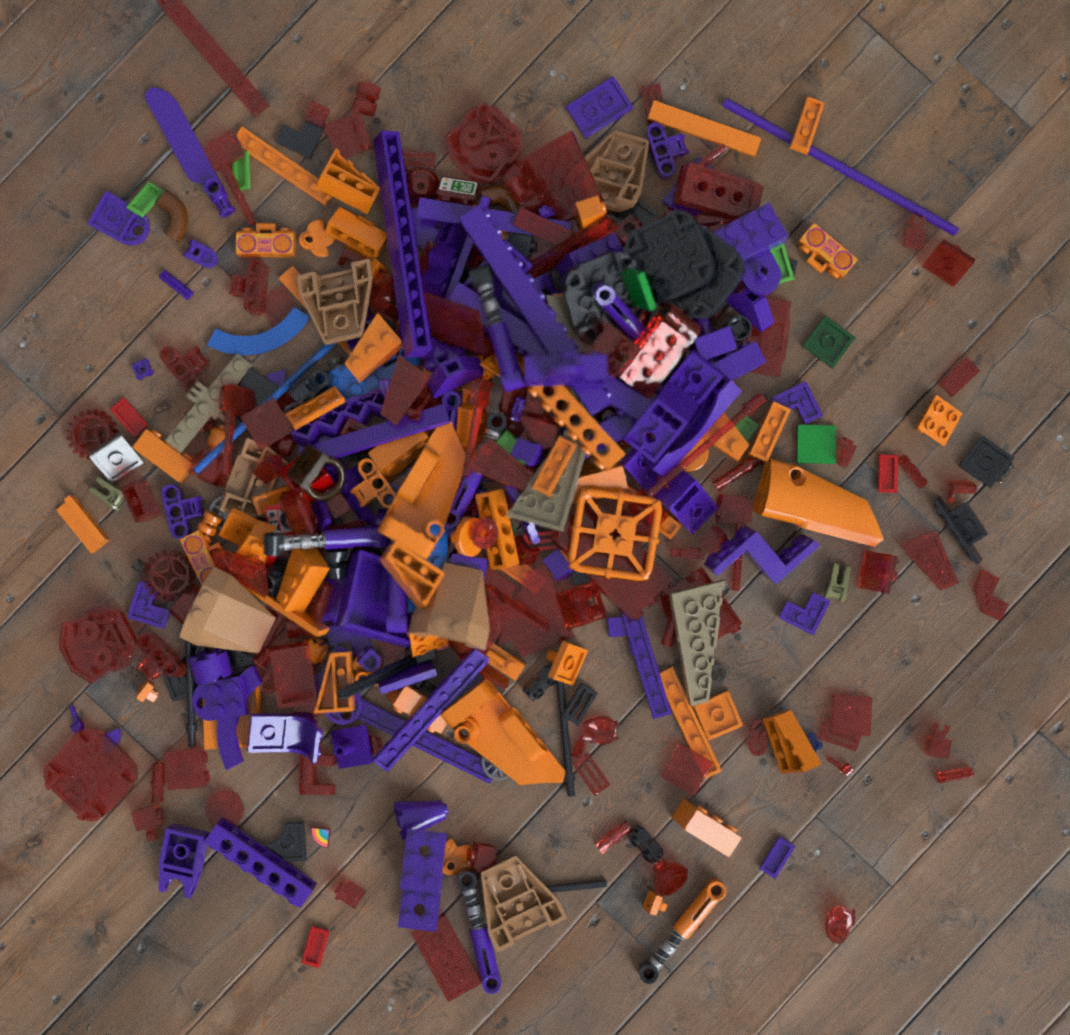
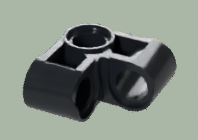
(311, 386)

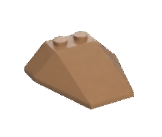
(619, 169)
(338, 301)
(243, 483)
(455, 608)
(227, 616)
(517, 903)

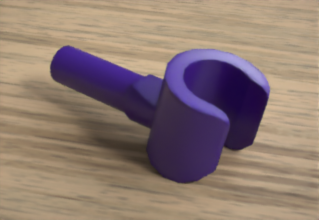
(78, 724)

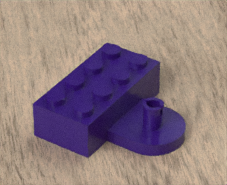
(754, 238)
(565, 369)

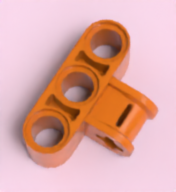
(367, 486)

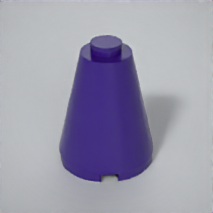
(418, 815)

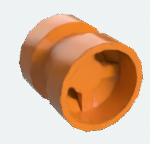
(210, 522)

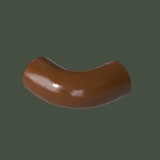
(501, 196)
(177, 215)

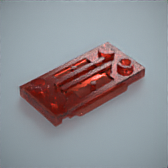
(773, 339)

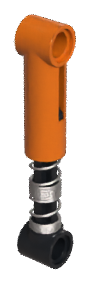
(683, 928)

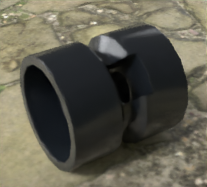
(740, 327)
(336, 561)

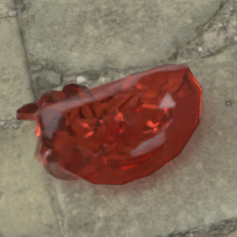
(599, 730)
(839, 923)

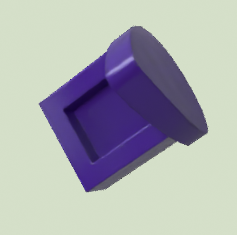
(527, 452)
(558, 565)

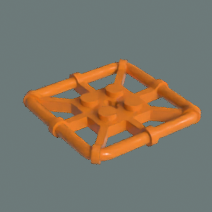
(625, 527)

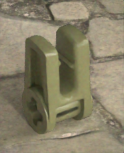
(115, 496)
(832, 585)

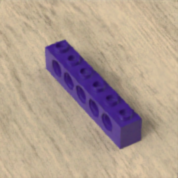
(271, 862)

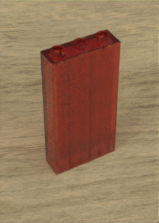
(626, 595)

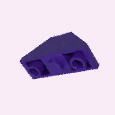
(752, 307)
(454, 374)

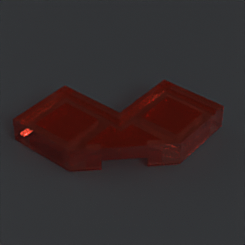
(984, 588)

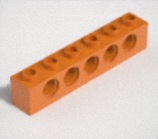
(560, 393)

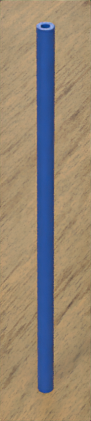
(276, 394)

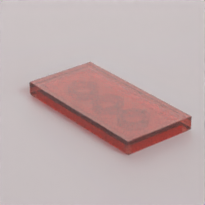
(447, 959)

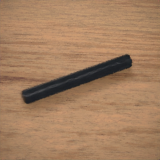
(376, 677)

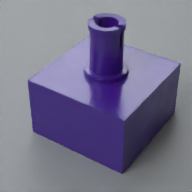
(713, 341)

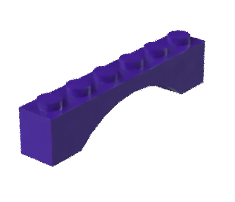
(708, 412)

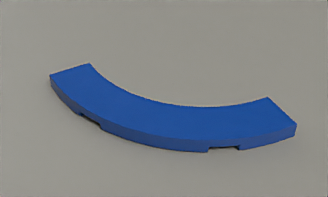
(261, 342)

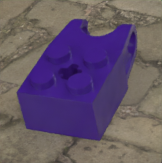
(182, 864)

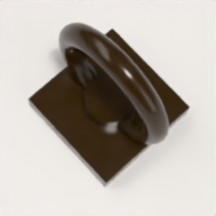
(308, 467)

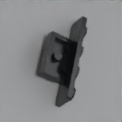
(965, 525)

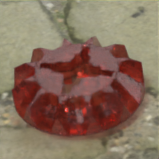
(489, 537)

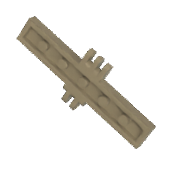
(206, 404)

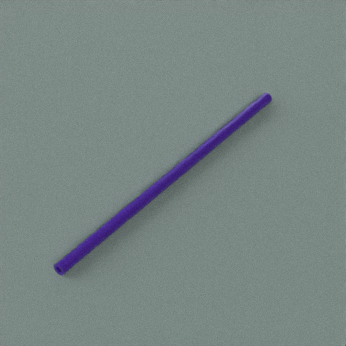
(843, 168)

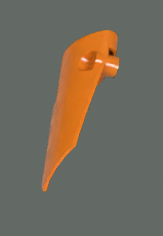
(426, 493)
(814, 504)
(502, 736)

